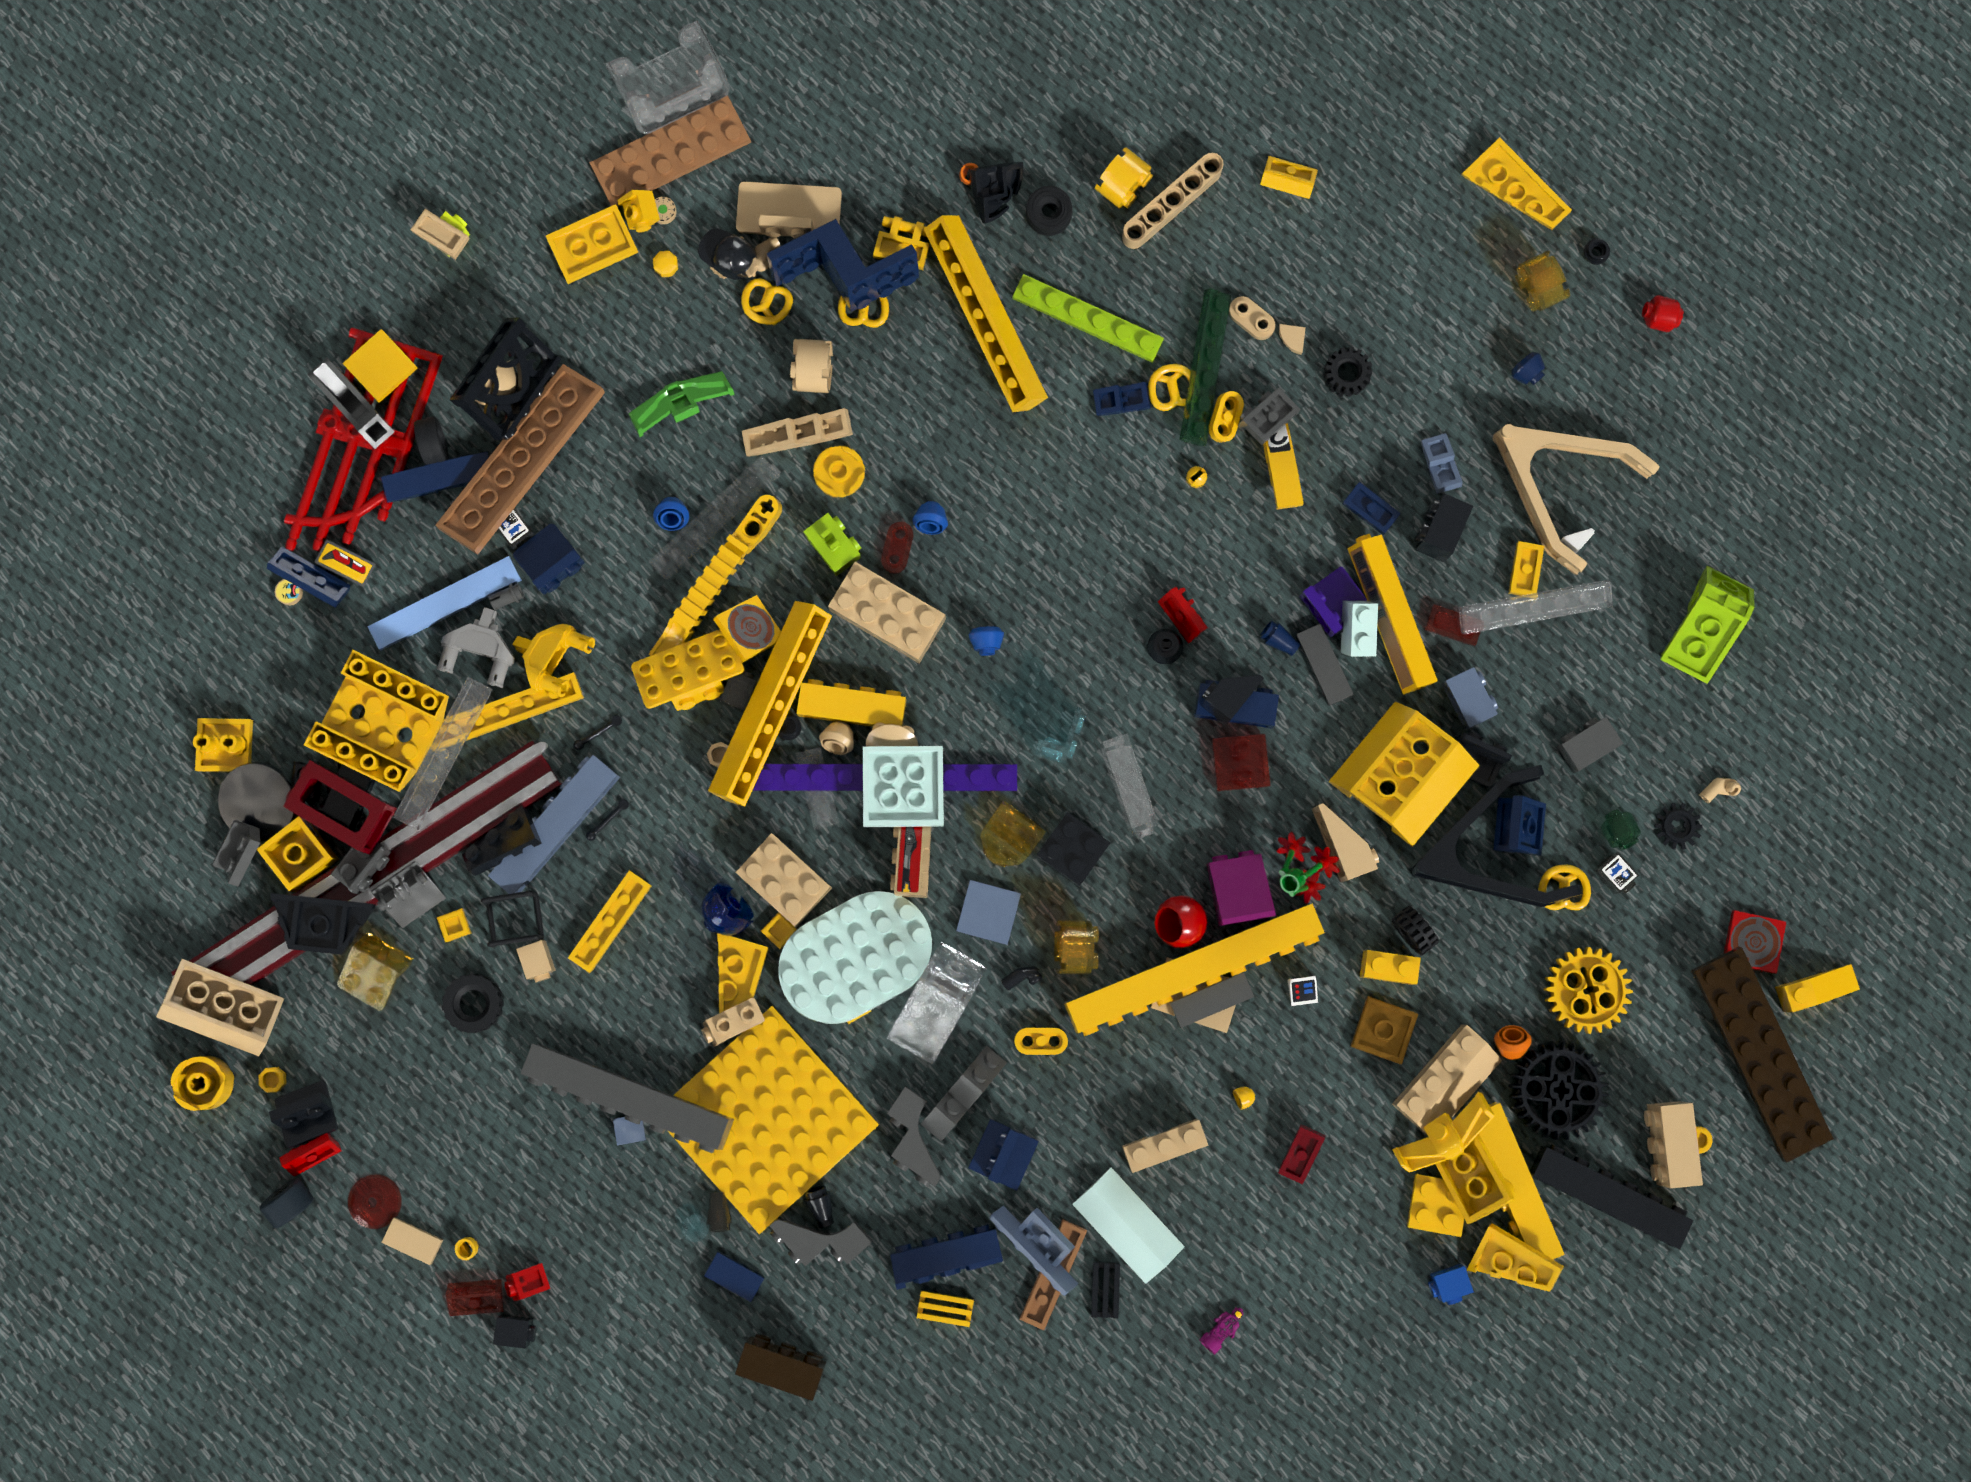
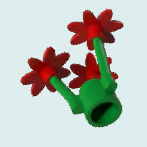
(1297, 881)

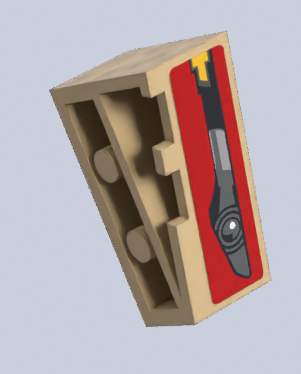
(911, 861)

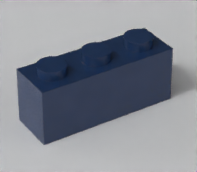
(1257, 711)

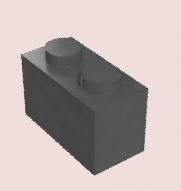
(1590, 744)

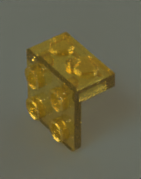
(372, 970)

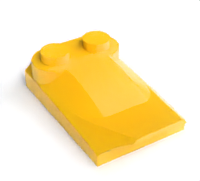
(1476, 1182)

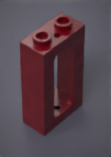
(375, 824)

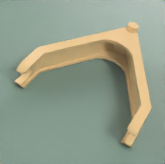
(1517, 449)

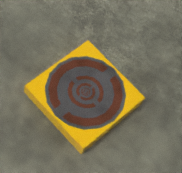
(748, 628)

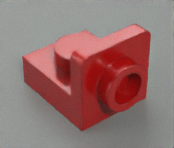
(526, 1282)

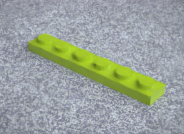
(1088, 318)

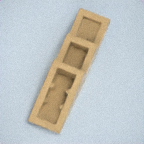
(797, 432)

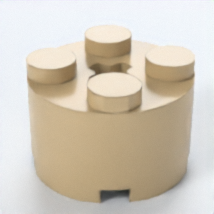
(812, 365)

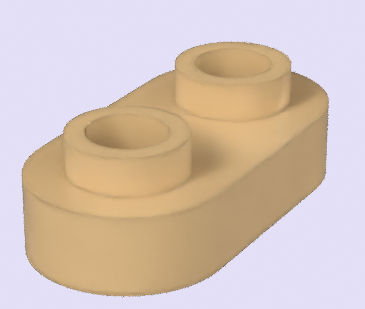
(1250, 319)

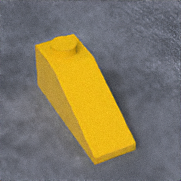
(1817, 989)

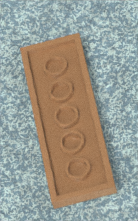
(671, 151)

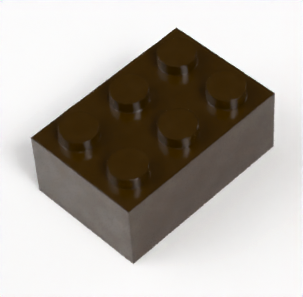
(781, 1366)

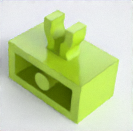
(832, 544)

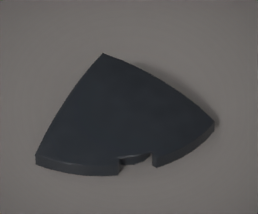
(994, 186)

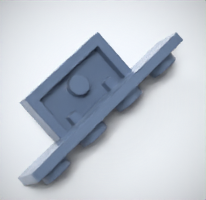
(1040, 1244)

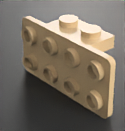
(785, 208)

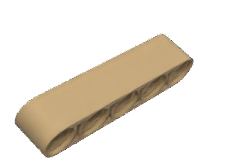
(1177, 190)

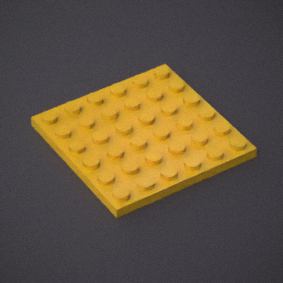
(787, 1118)

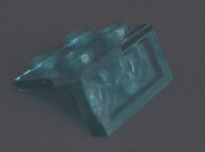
(1051, 748)

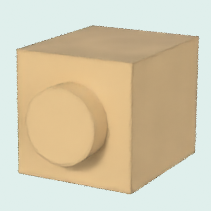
(536, 961)

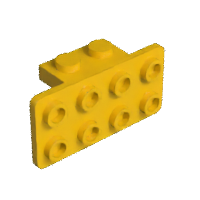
(687, 672)

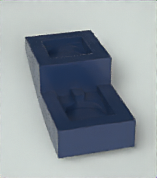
(1121, 399)

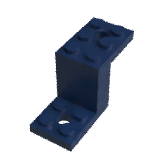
(854, 282)

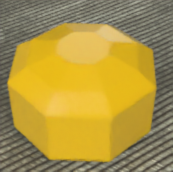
(665, 263)
(272, 1079)

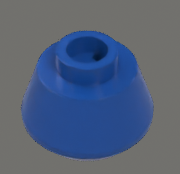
(671, 514)
(930, 518)
(986, 639)

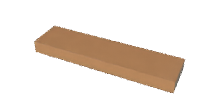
(1043, 1295)

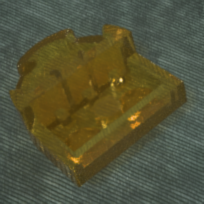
(1010, 836)

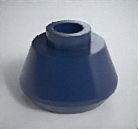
(1529, 369)

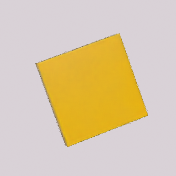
(380, 365)

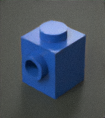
(1450, 1284)

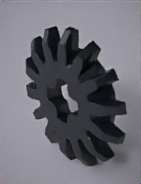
(1677, 815)

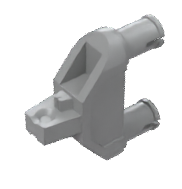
(479, 639)

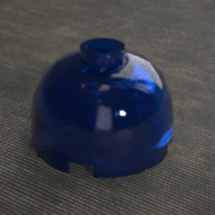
(724, 912)

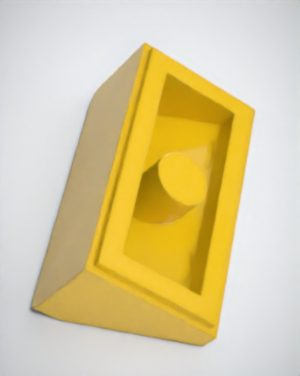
(1289, 177)

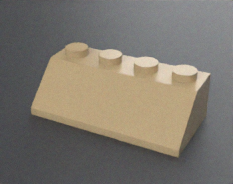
(220, 1007)
(1448, 1078)

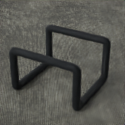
(493, 943)

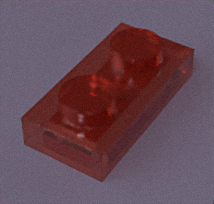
(1447, 624)

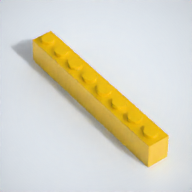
(985, 313)
(770, 703)

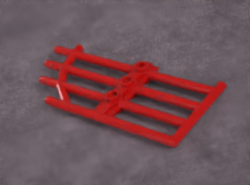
(335, 425)

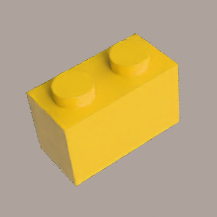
(1390, 967)

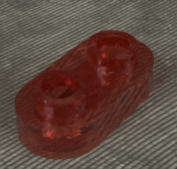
(897, 547)

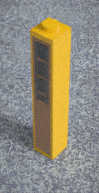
(1394, 614)

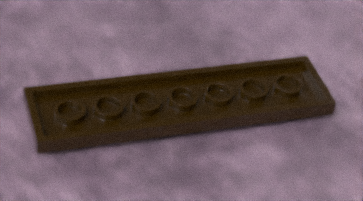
(1762, 1054)

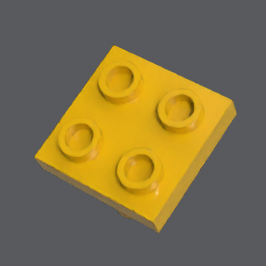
(222, 744)

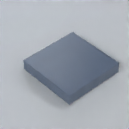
(988, 912)

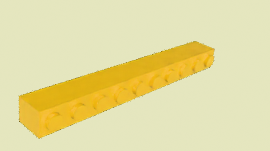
(1193, 969)

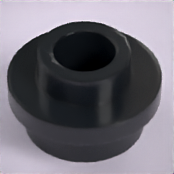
(1602, 246)

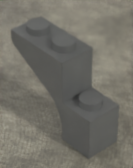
(351, 403)
(963, 1093)
(912, 1150)
(808, 1243)

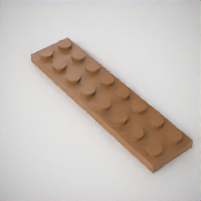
(520, 459)

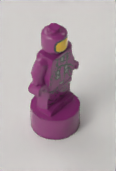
(1226, 1325)

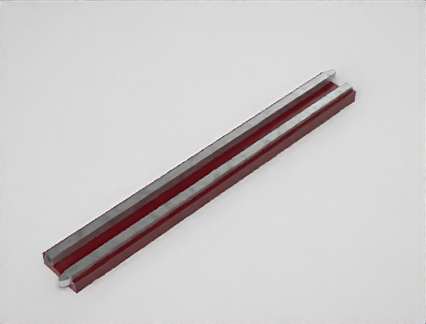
(446, 830)

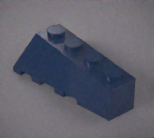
(945, 1256)

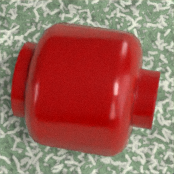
(1662, 313)

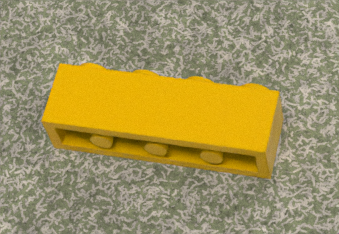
(850, 705)

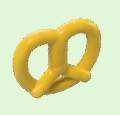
(765, 303)
(862, 317)
(1175, 399)
(1565, 882)

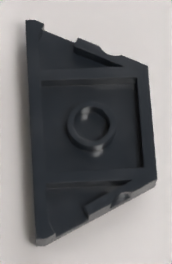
(319, 922)

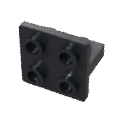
(304, 1114)

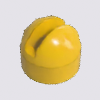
(1200, 480)
(1244, 1097)
(462, 1249)

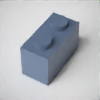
(1470, 698)

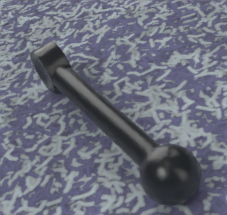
(615, 721)
(622, 805)

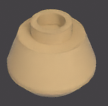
(837, 738)

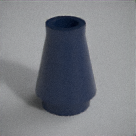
(1279, 638)

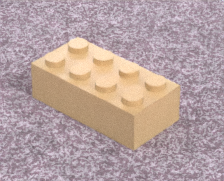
(887, 612)

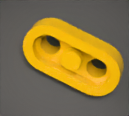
(1226, 418)
(1041, 1041)

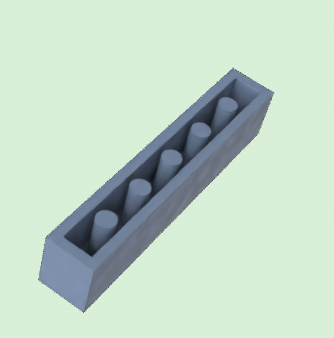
(557, 823)

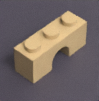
(1165, 1145)

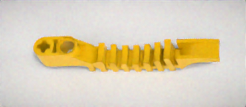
(715, 575)

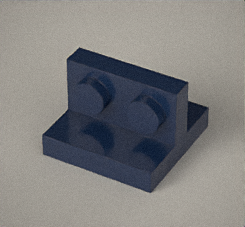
(1520, 825)
(1003, 1154)

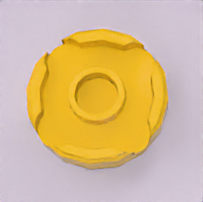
(845, 476)

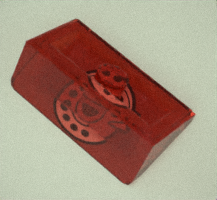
(474, 1297)

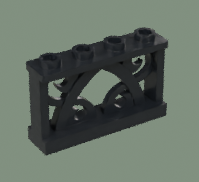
(530, 381)

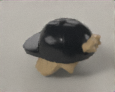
(728, 255)

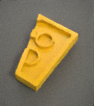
(739, 970)
(1513, 1259)

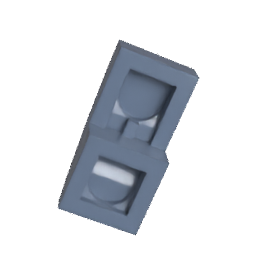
(1441, 463)

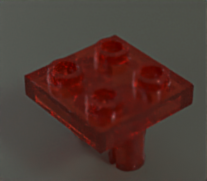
(1241, 762)

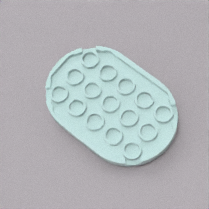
(855, 957)

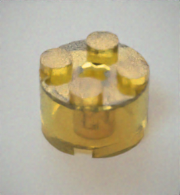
(1542, 281)
(1075, 947)

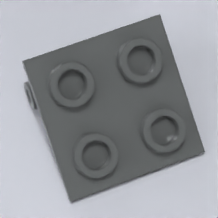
(408, 894)

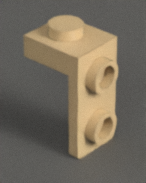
(732, 1022)

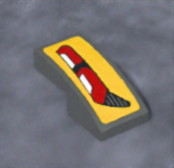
(344, 563)

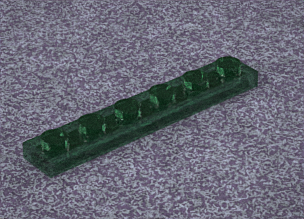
(1205, 367)

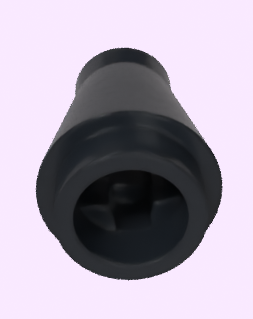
(819, 1203)

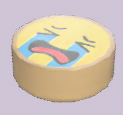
(288, 593)

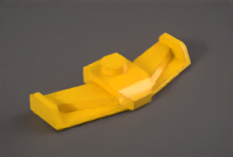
(1446, 1136)

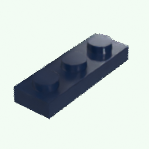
(308, 577)

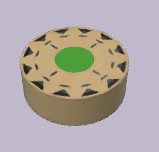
(666, 210)

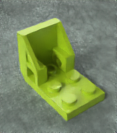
(1712, 625)

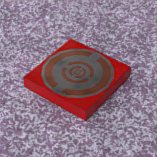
(1758, 937)

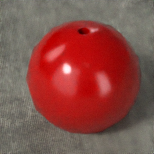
(1180, 921)

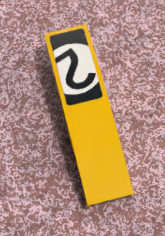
(1283, 469)

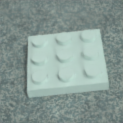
(903, 786)

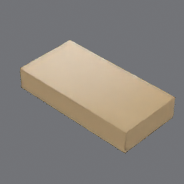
(440, 234)
(412, 1241)

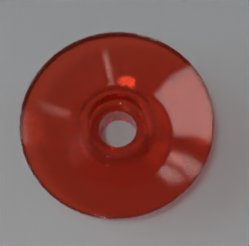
(387, 1197)

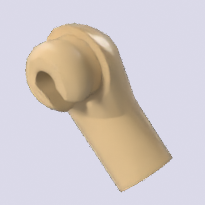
(763, 248)
(1721, 786)

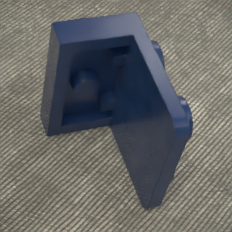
(548, 559)

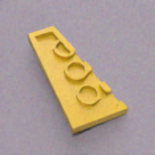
(1514, 182)

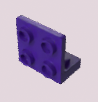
(1326, 599)

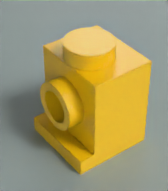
(639, 209)

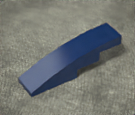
(432, 477)

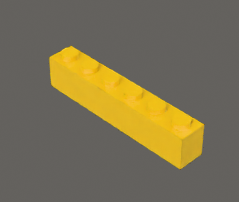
(1527, 1210)

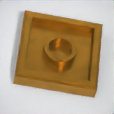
(1384, 1030)

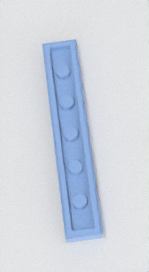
(444, 603)

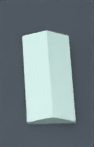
(1128, 1225)

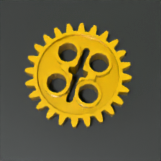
(1565, 996)

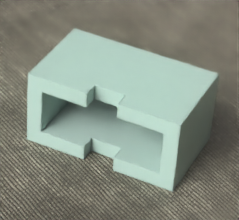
(1359, 628)

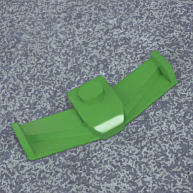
(679, 400)

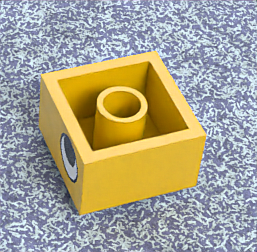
(297, 854)

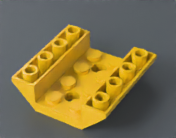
(373, 742)
(1421, 781)

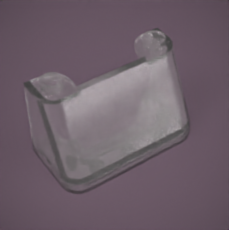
(672, 82)

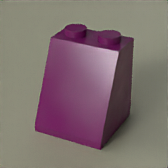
(1240, 888)

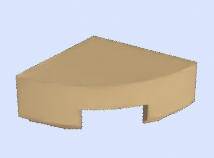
(1293, 337)

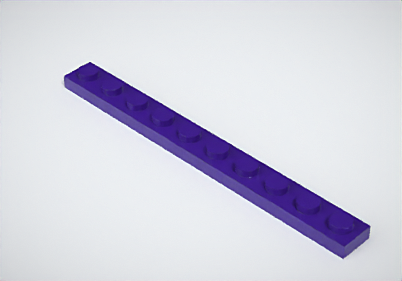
(850, 777)

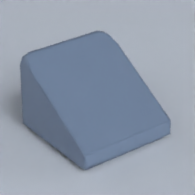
(628, 1132)

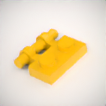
(891, 243)

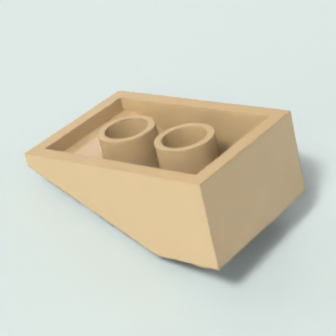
(1353, 851)

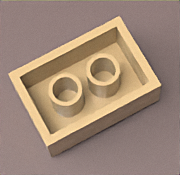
(783, 880)
(1673, 1144)

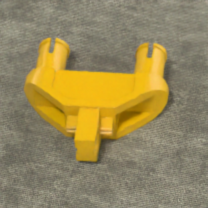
(545, 652)

